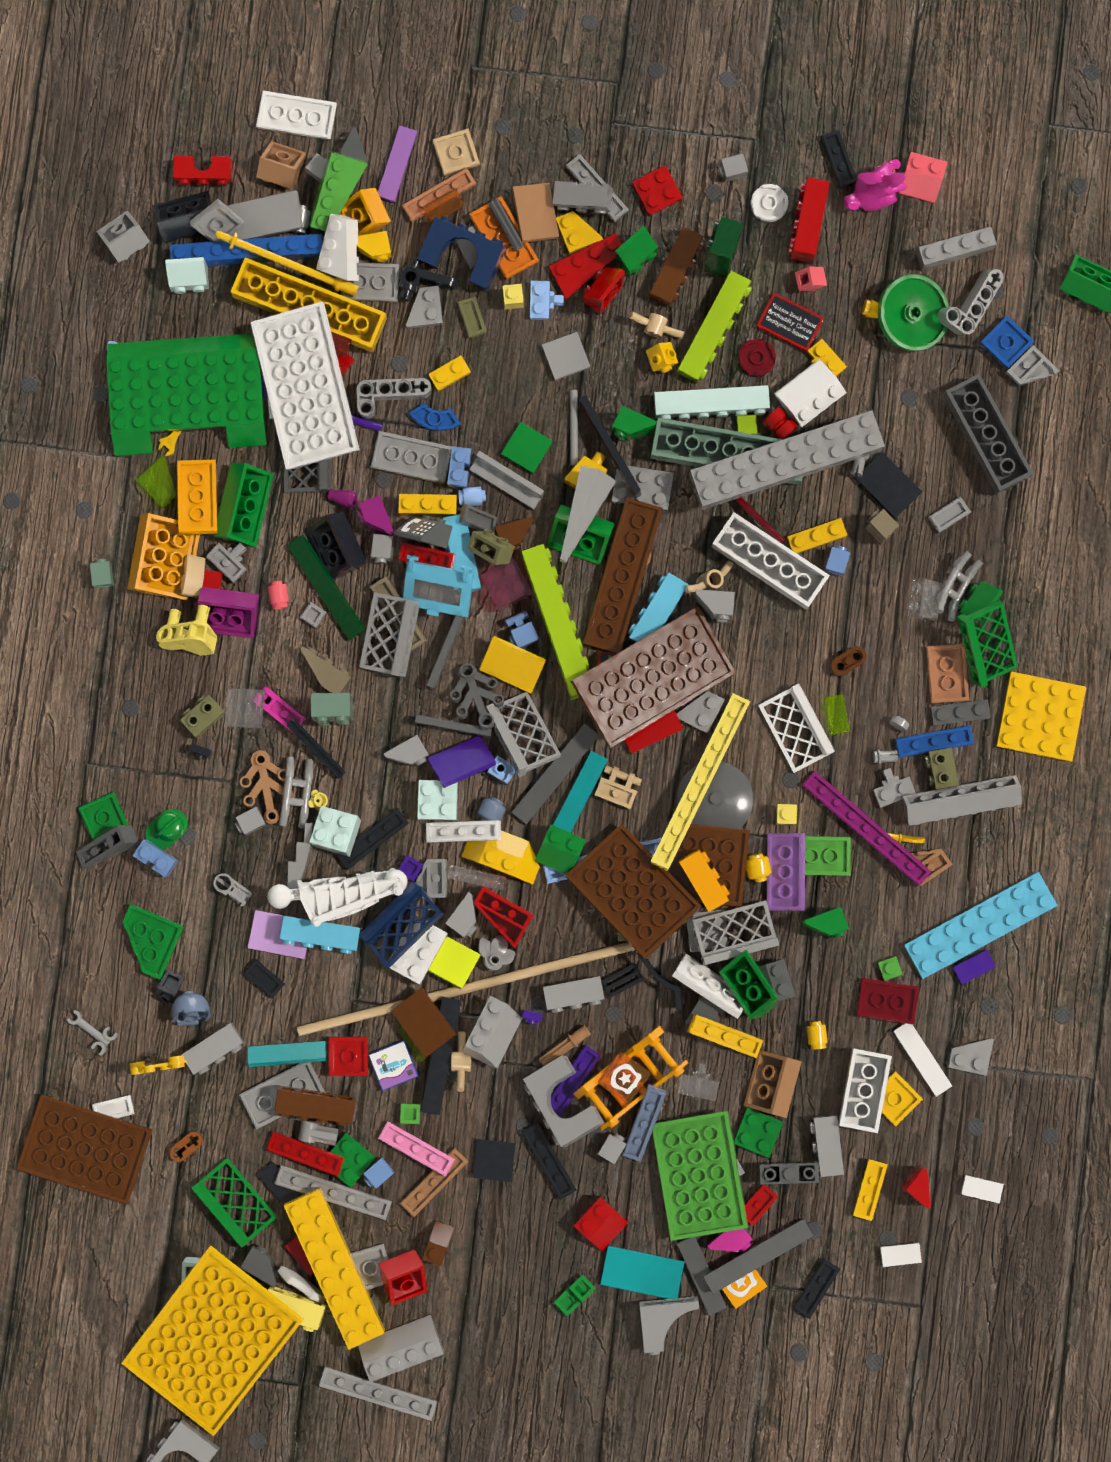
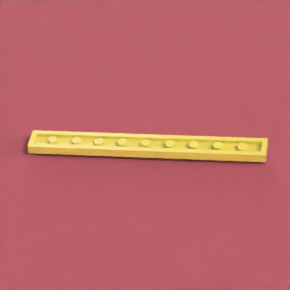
(700, 782)

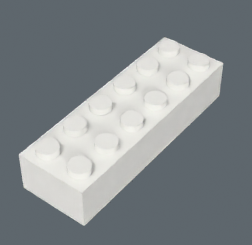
(770, 561)

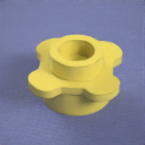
(322, 798)

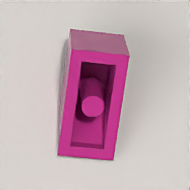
(731, 1241)

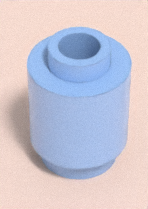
(472, 496)

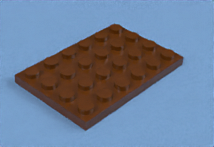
(632, 892)
(84, 1149)

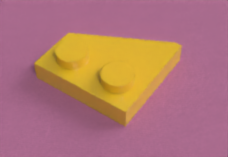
(576, 232)

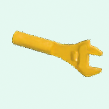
(170, 442)

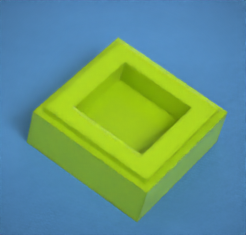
(747, 424)

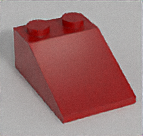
(604, 289)

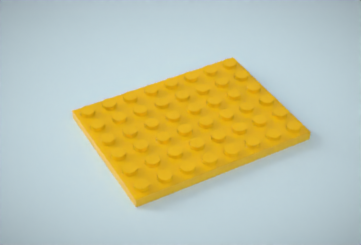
(212, 1340)

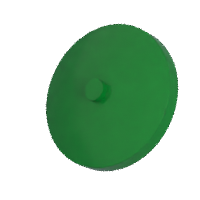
(910, 312)

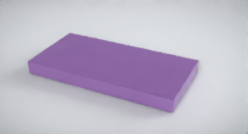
(787, 878)

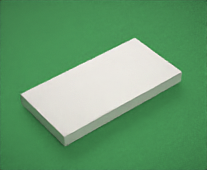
(296, 115)
(707, 984)

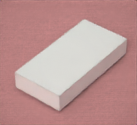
(116, 1107)
(982, 1189)
(900, 1254)

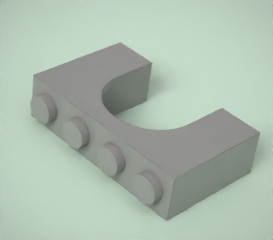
(541, 1085)
(186, 1439)

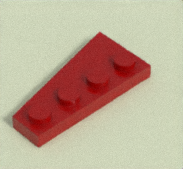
(583, 265)

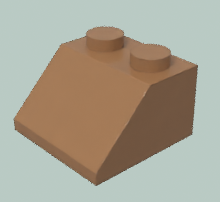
(280, 165)

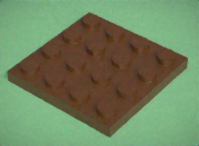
(727, 854)

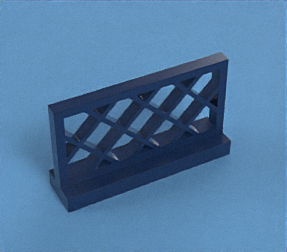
(393, 915)

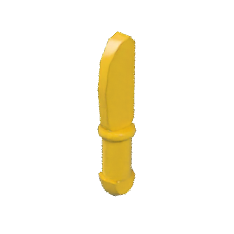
(899, 837)

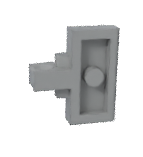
(228, 560)
(893, 789)

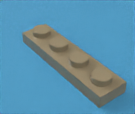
(385, 587)

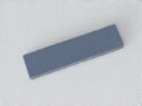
(644, 1123)

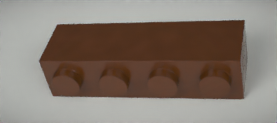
(676, 266)
(314, 1104)

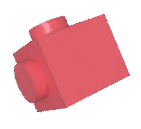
(811, 278)

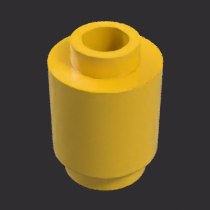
(817, 1035)

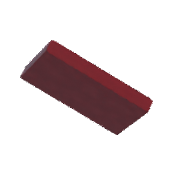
(887, 1001)

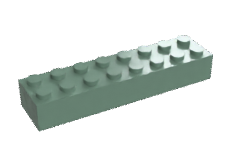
(702, 445)

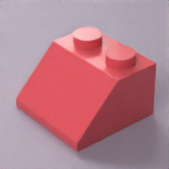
(923, 177)

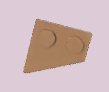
(935, 861)

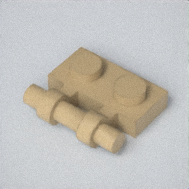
(615, 792)

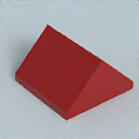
(918, 1187)

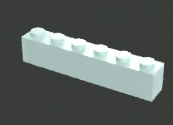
(712, 402)

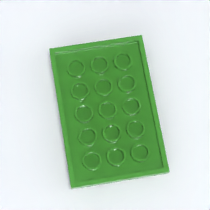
(699, 1175)

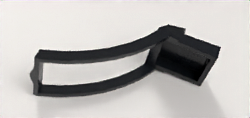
(676, 987)

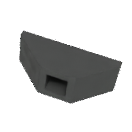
(789, 1173)

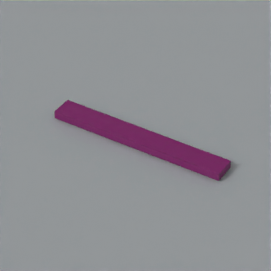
(866, 828)

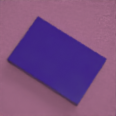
(461, 761)

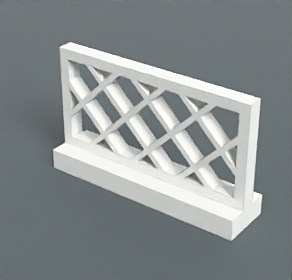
(811, 720)

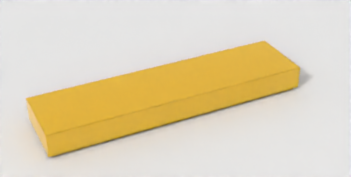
(725, 1035)

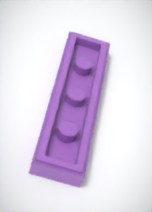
(397, 163)

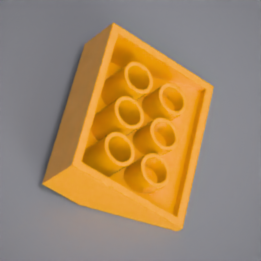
(160, 557)

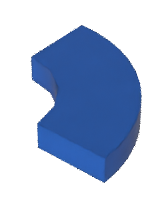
(434, 419)

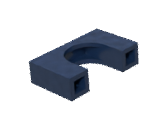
(444, 233)

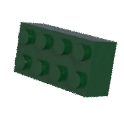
(722, 246)

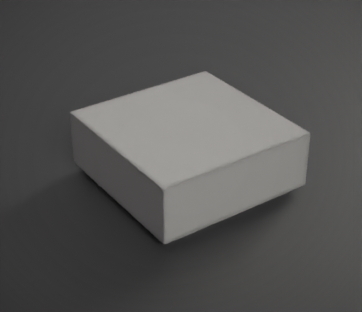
(313, 615)

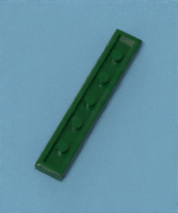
(326, 587)

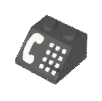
(426, 530)

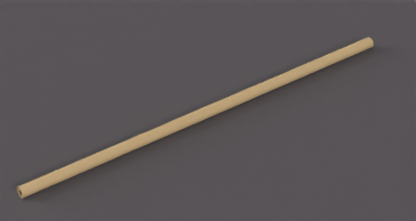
(470, 987)

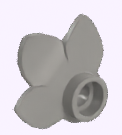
(495, 949)

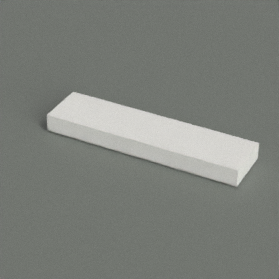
(463, 831)
(922, 1059)

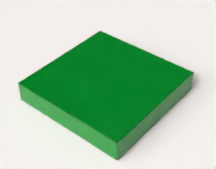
(526, 448)
(102, 815)

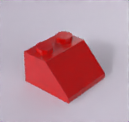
(600, 1223)
(403, 1277)

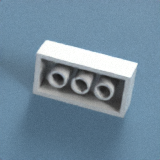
(864, 1090)

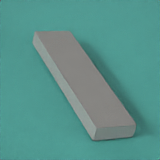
(586, 174)

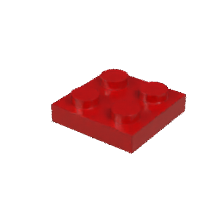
(657, 190)
(348, 1056)

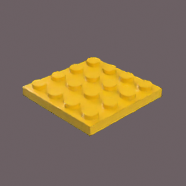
(1041, 716)

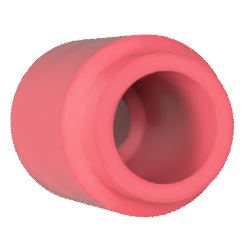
(278, 595)

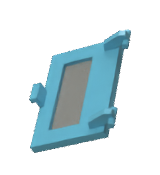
(438, 587)

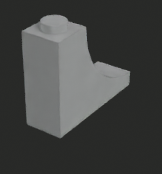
(659, 1316)

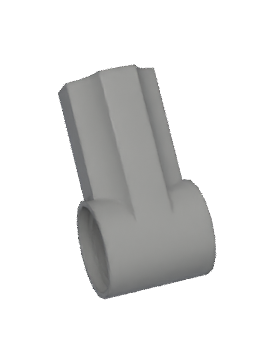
(313, 1132)

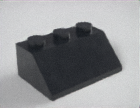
(175, 215)
(336, 545)

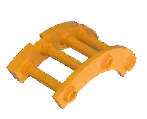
(638, 1050)

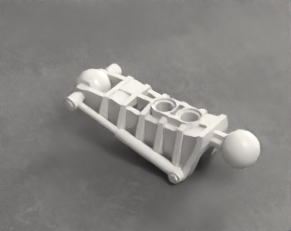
(337, 896)

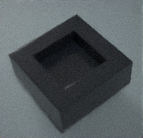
(201, 752)

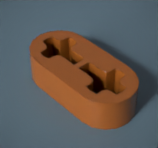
(183, 1143)

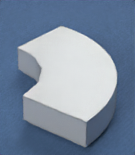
(301, 1284)

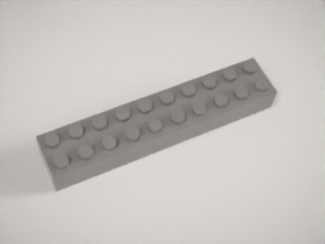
(786, 460)

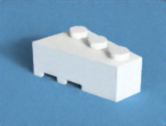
(338, 249)

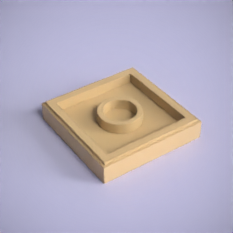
(456, 152)

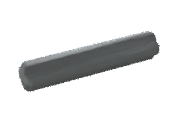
(506, 224)

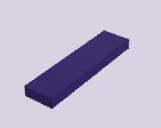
(564, 1092)

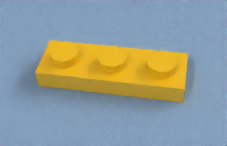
(817, 536)
(870, 1189)

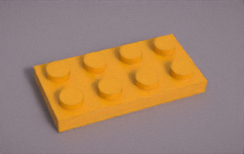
(197, 497)

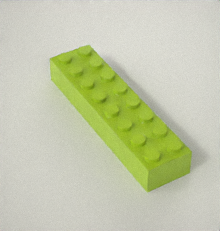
(555, 615)

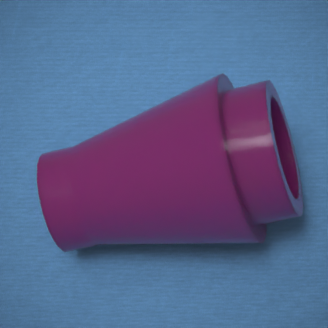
(343, 497)

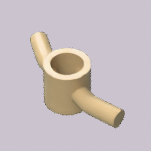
(656, 325)
(704, 582)
(460, 1061)

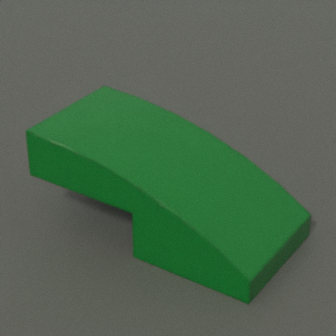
(574, 1295)

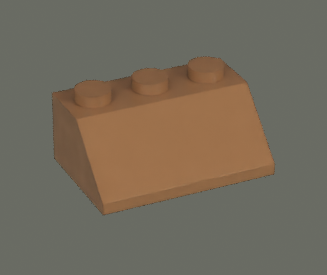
(772, 1083)

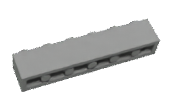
(962, 800)

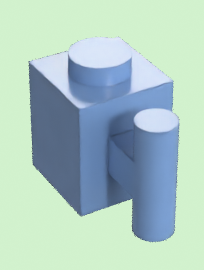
(524, 634)

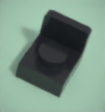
(169, 986)

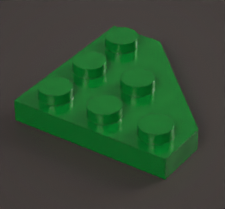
(151, 939)

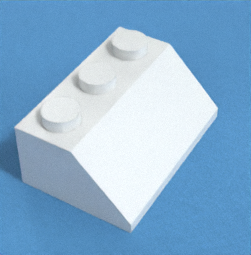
(810, 393)

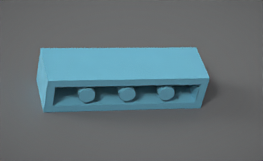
(458, 544)
(660, 607)
(326, 935)

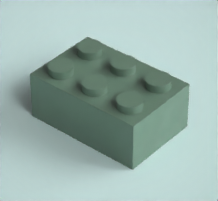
(332, 708)

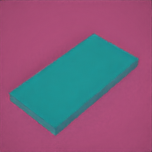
(642, 1272)

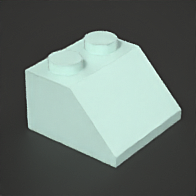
(187, 275)

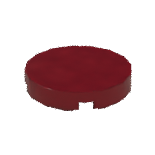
(757, 357)

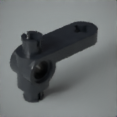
(408, 288)

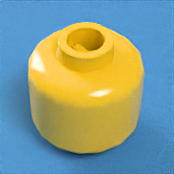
(758, 867)

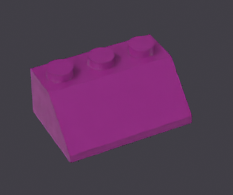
(231, 611)

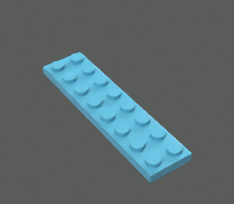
(980, 925)

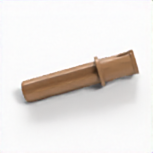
(565, 1045)

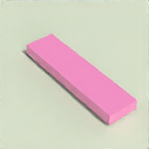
(416, 1148)

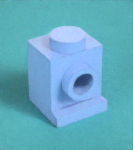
(504, 776)

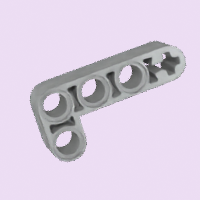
(989, 283)
(393, 394)

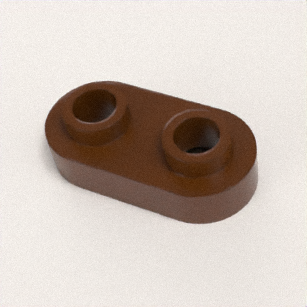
(847, 661)

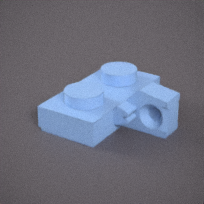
(542, 300)

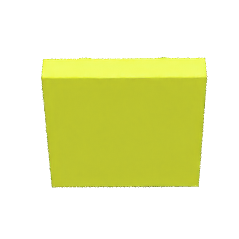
(454, 962)

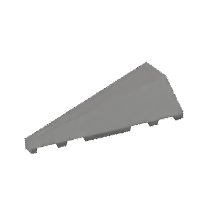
(589, 495)

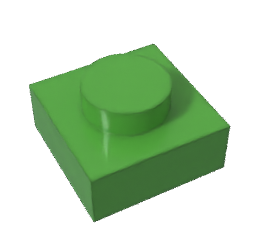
(889, 968)
(410, 1113)

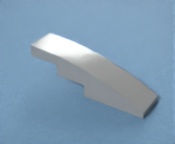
(297, 869)

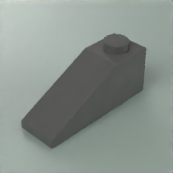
(107, 846)

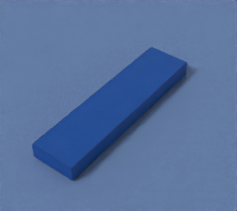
(934, 741)

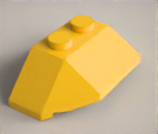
(508, 855)

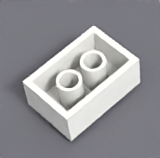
(419, 957)

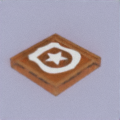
(624, 1077)

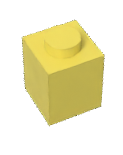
(513, 296)
(786, 814)

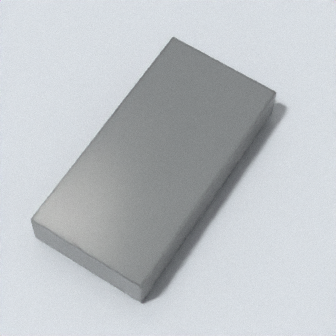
(949, 515)

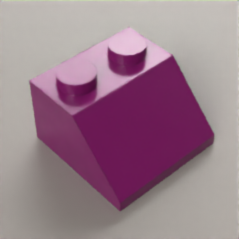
(375, 516)

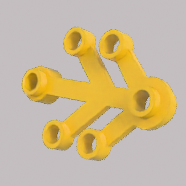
(174, 1062)

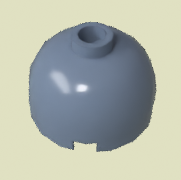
(189, 1009)

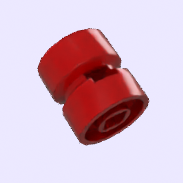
(780, 424)

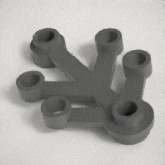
(475, 693)

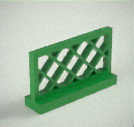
(972, 644)
(218, 1210)

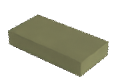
(472, 317)

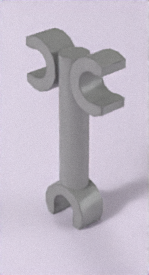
(103, 1039)

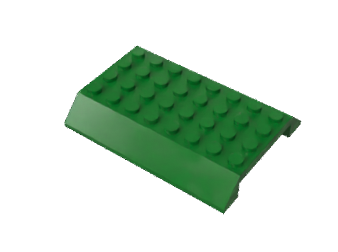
(185, 388)

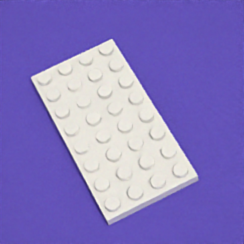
(305, 386)

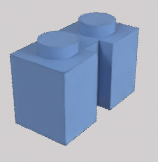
(459, 460)
(162, 861)

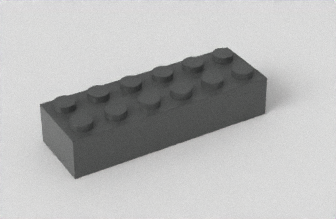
(987, 434)

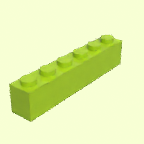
(714, 326)

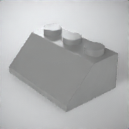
(492, 1032)

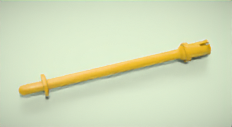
(337, 283)

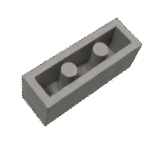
(573, 994)
(213, 1049)
(827, 1145)

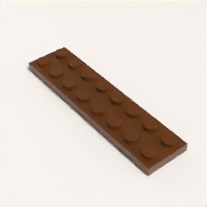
(623, 575)

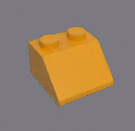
(368, 210)

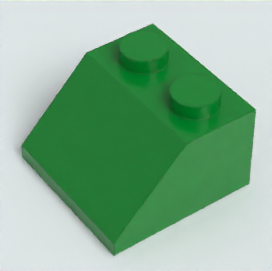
(636, 252)
(632, 425)
(981, 597)
(560, 849)
(828, 923)

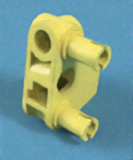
(198, 639)

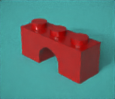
(218, 173)

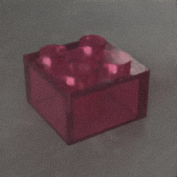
(505, 585)

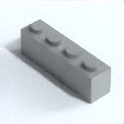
(956, 248)

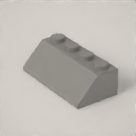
(401, 1348)

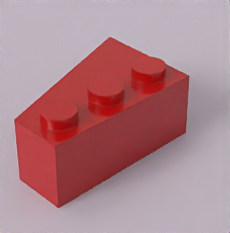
(504, 915)

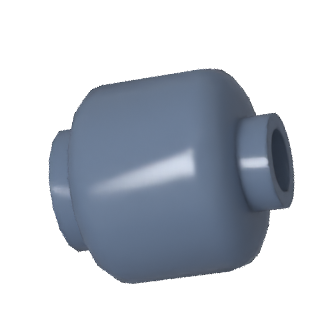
(491, 809)

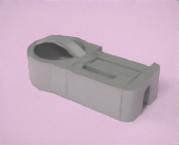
(235, 890)

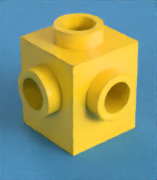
(662, 357)

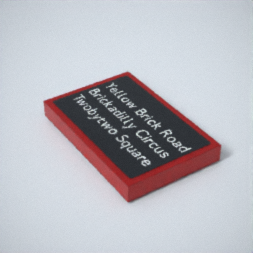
(790, 322)

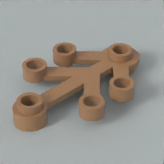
(264, 784)

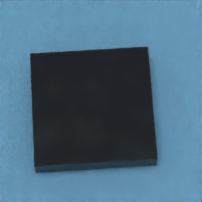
(494, 1160)

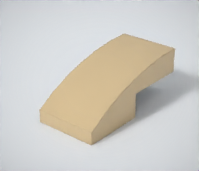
(193, 576)

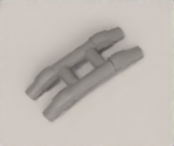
(963, 578)
(287, 800)

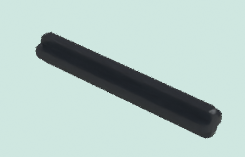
(317, 750)

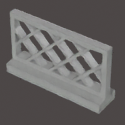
(405, 635)
(510, 744)
(735, 950)

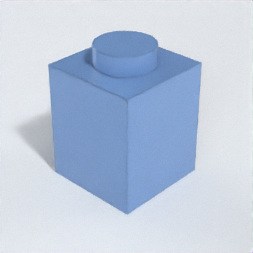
(837, 560)
(378, 1173)

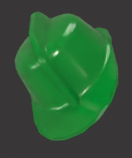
(167, 828)

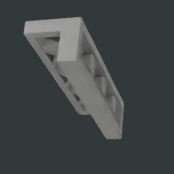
(507, 480)

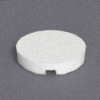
(769, 203)

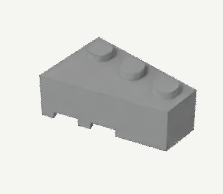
(582, 196)

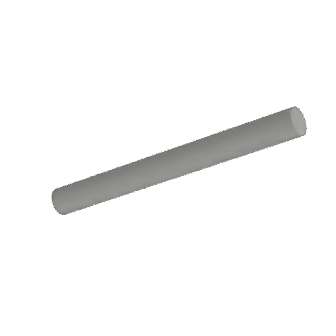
(573, 427)

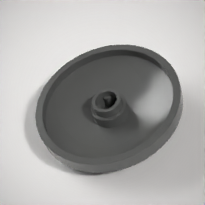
(726, 800)

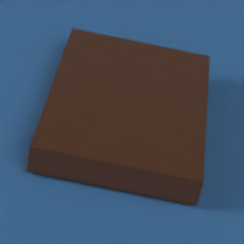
(423, 1022)

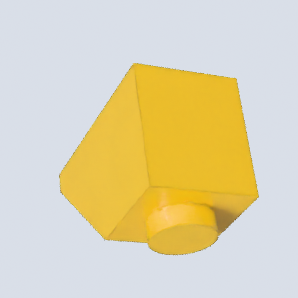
(375, 246)

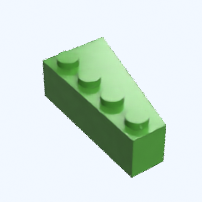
(336, 186)

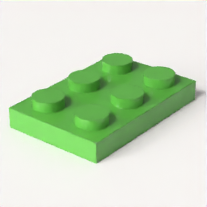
(827, 856)

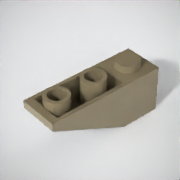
(328, 676)

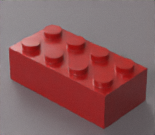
(809, 222)

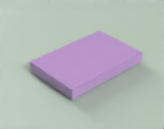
(265, 936)

